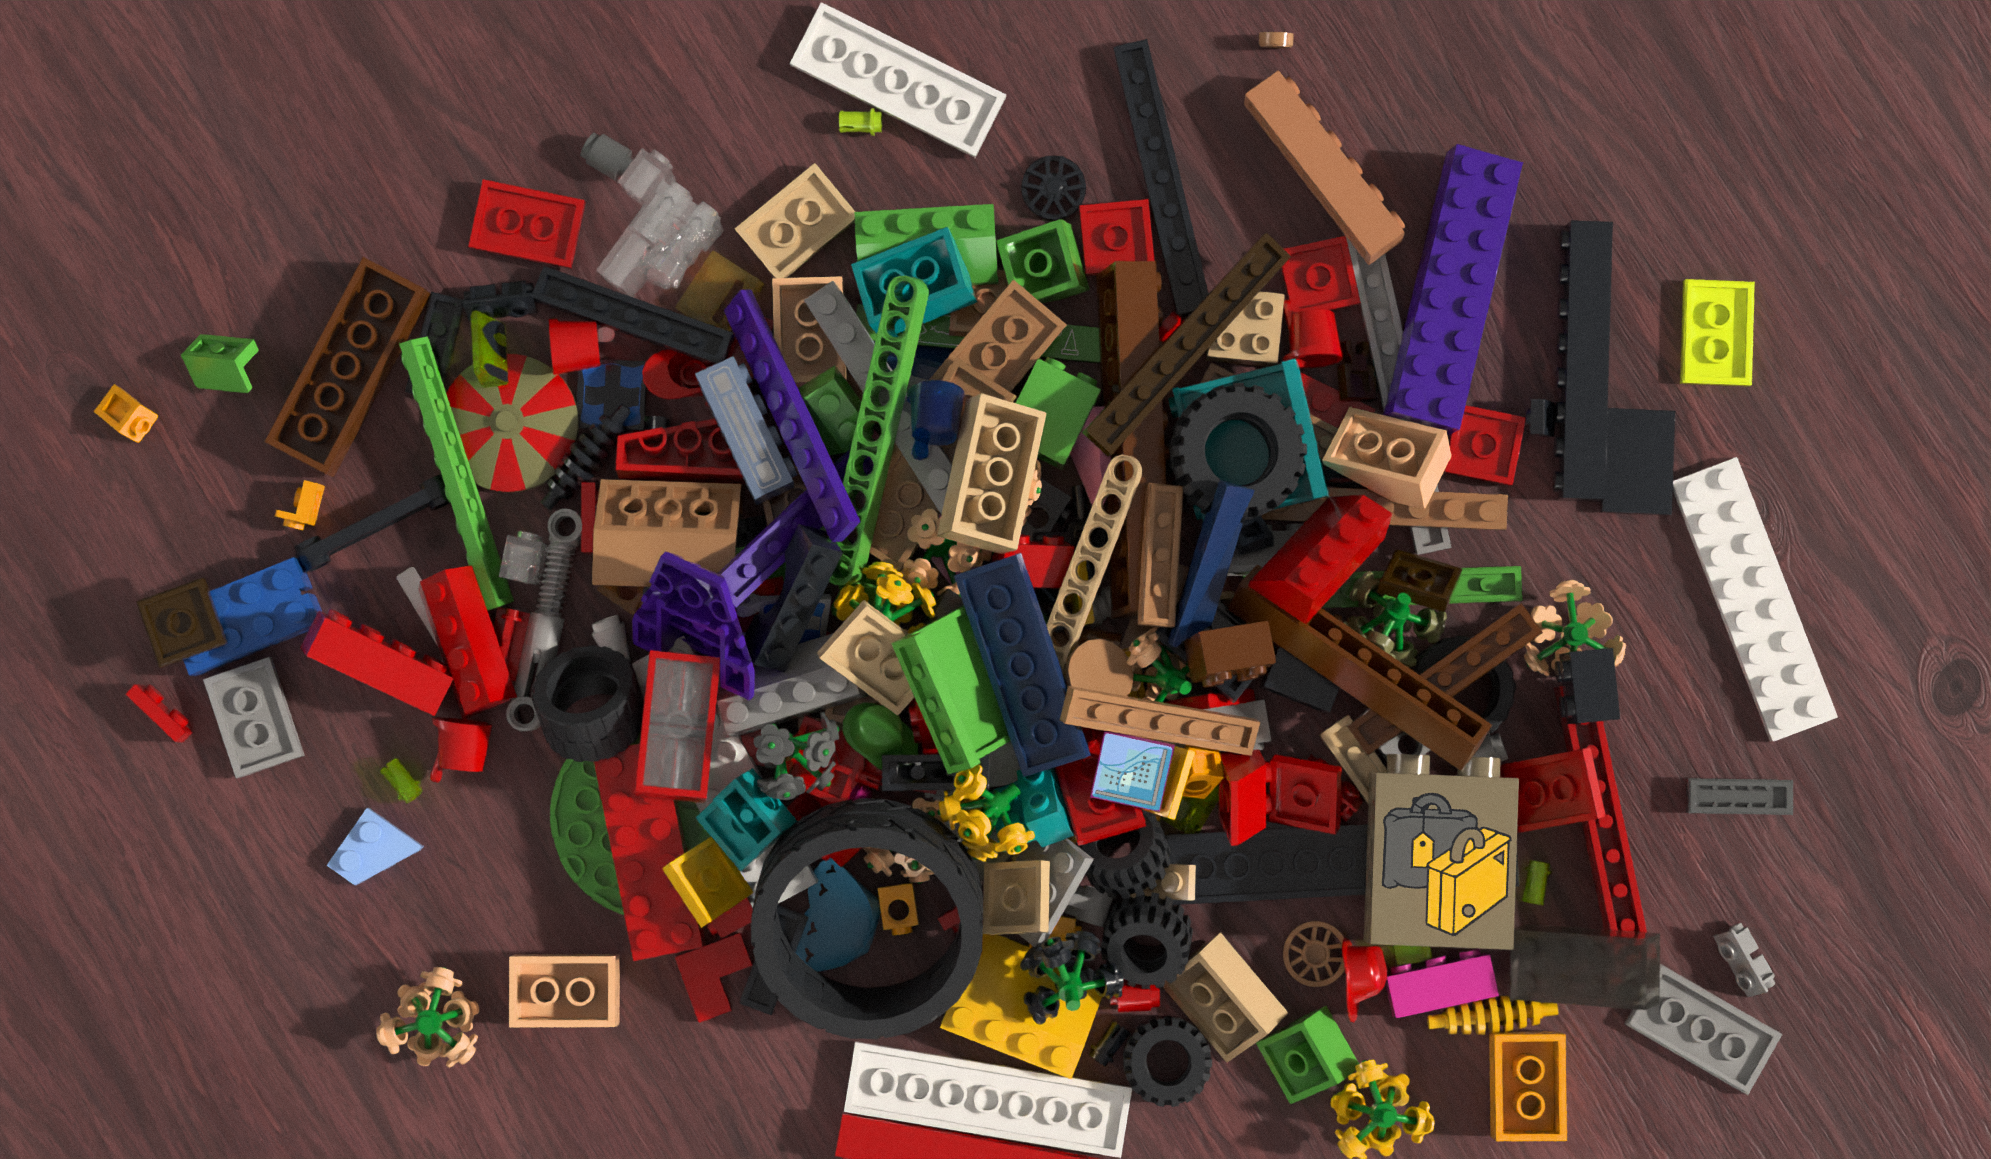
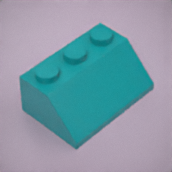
(929, 258)

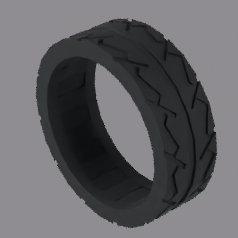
(853, 1009)

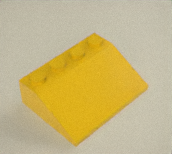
(997, 1017)

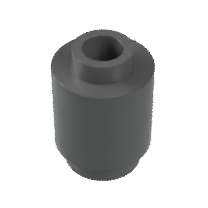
(606, 155)

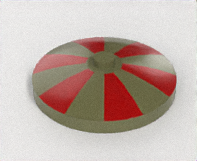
(515, 429)

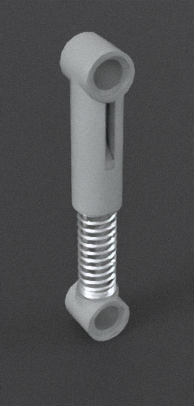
(546, 623)

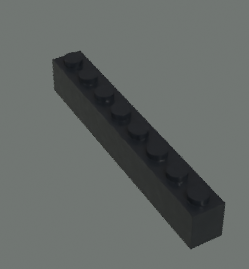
(1584, 361)

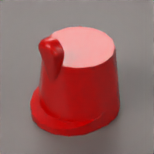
(1312, 337)
(576, 344)
(460, 745)

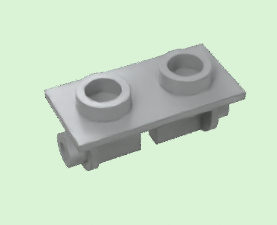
(1751, 974)

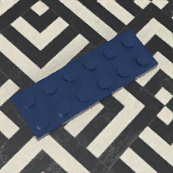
(1021, 663)

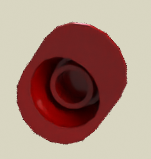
(673, 375)
(1364, 974)

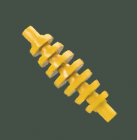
(1491, 1015)

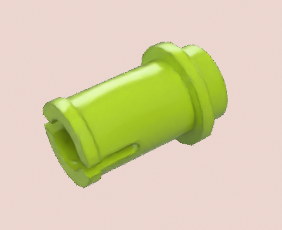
(860, 121)

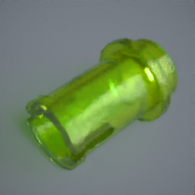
(401, 781)
(1536, 882)

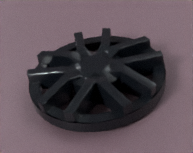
(1053, 187)

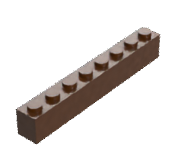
(1369, 676)

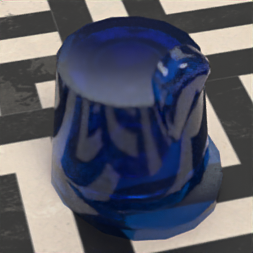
(934, 414)

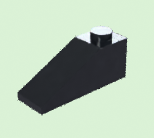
(921, 773)

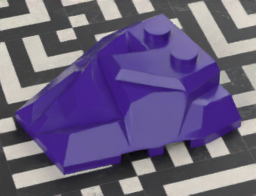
(698, 606)

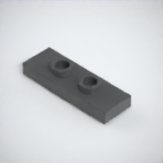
(1739, 796)

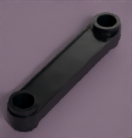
(315, 552)

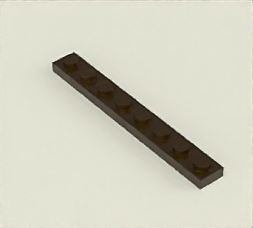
(1186, 344)

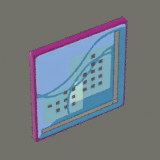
(1132, 770)

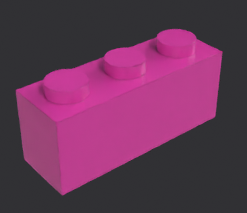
(1441, 983)

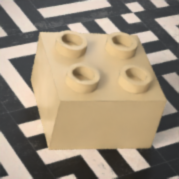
(1252, 335)

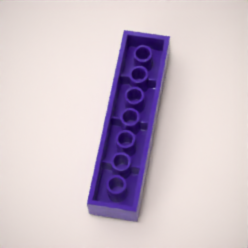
(1453, 288)

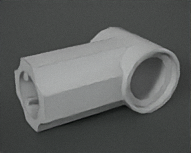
(1089, 905)

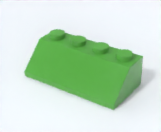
(970, 226)

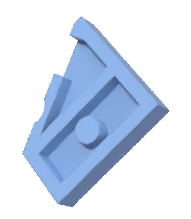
(371, 848)

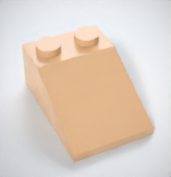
(1390, 456)

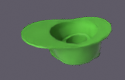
(877, 732)

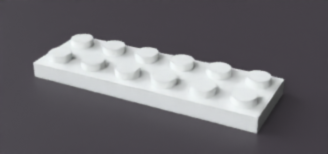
(898, 80)

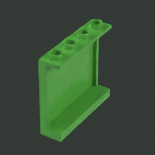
(953, 690)

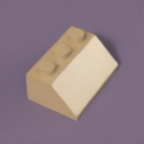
(1225, 998)

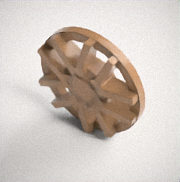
(1314, 954)

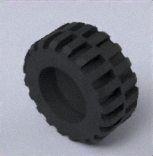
(1260, 411)

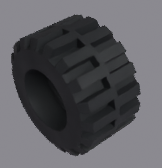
(1136, 870)
(1147, 917)
(1175, 1091)

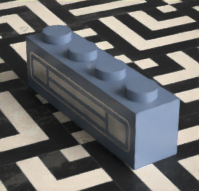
(745, 430)

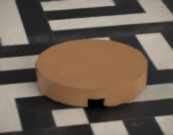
(1099, 667)

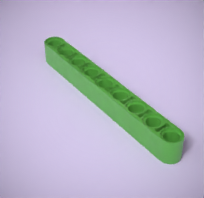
(887, 416)

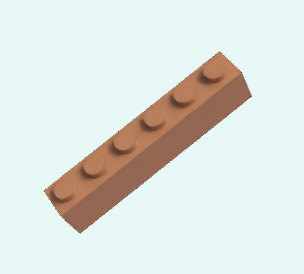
(1324, 167)

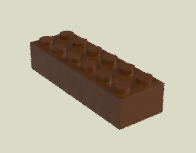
(348, 367)

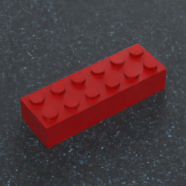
(643, 840)

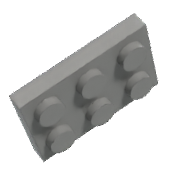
(253, 717)
(1066, 872)

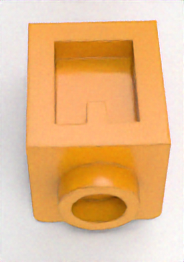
(126, 414)
(308, 502)

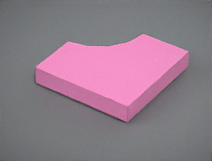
(1090, 460)

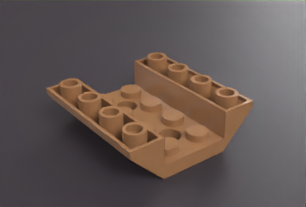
(631, 543)

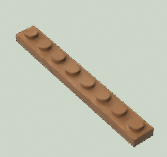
(1442, 510)

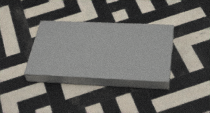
(1706, 1031)

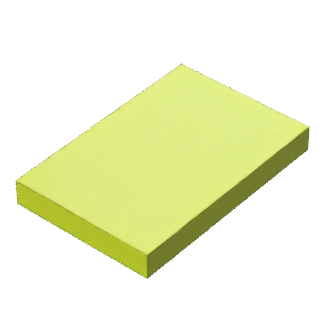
(1717, 332)

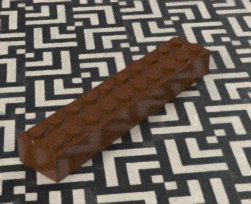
(1127, 340)

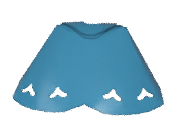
(842, 916)

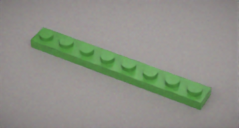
(455, 470)

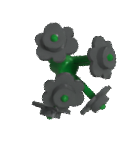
(780, 746)

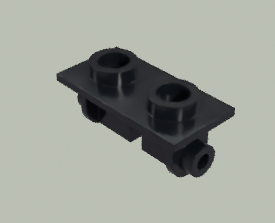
(514, 301)

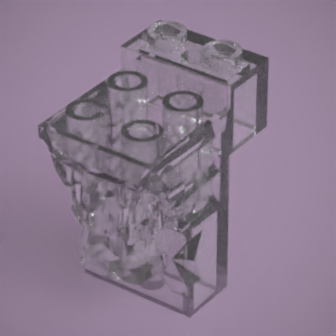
(663, 234)

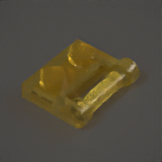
(711, 288)

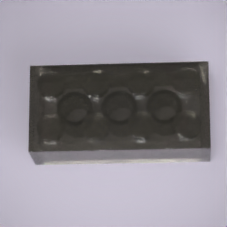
(1585, 967)

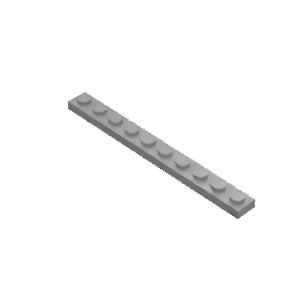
(1384, 340)

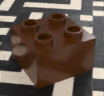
(1230, 652)

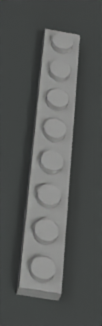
(856, 351)

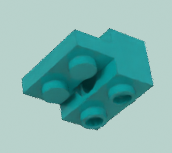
(1039, 807)
(745, 819)

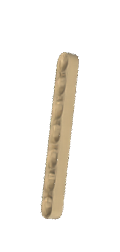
(1098, 556)

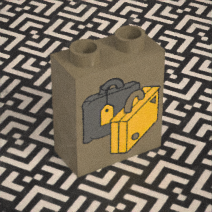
(1441, 855)

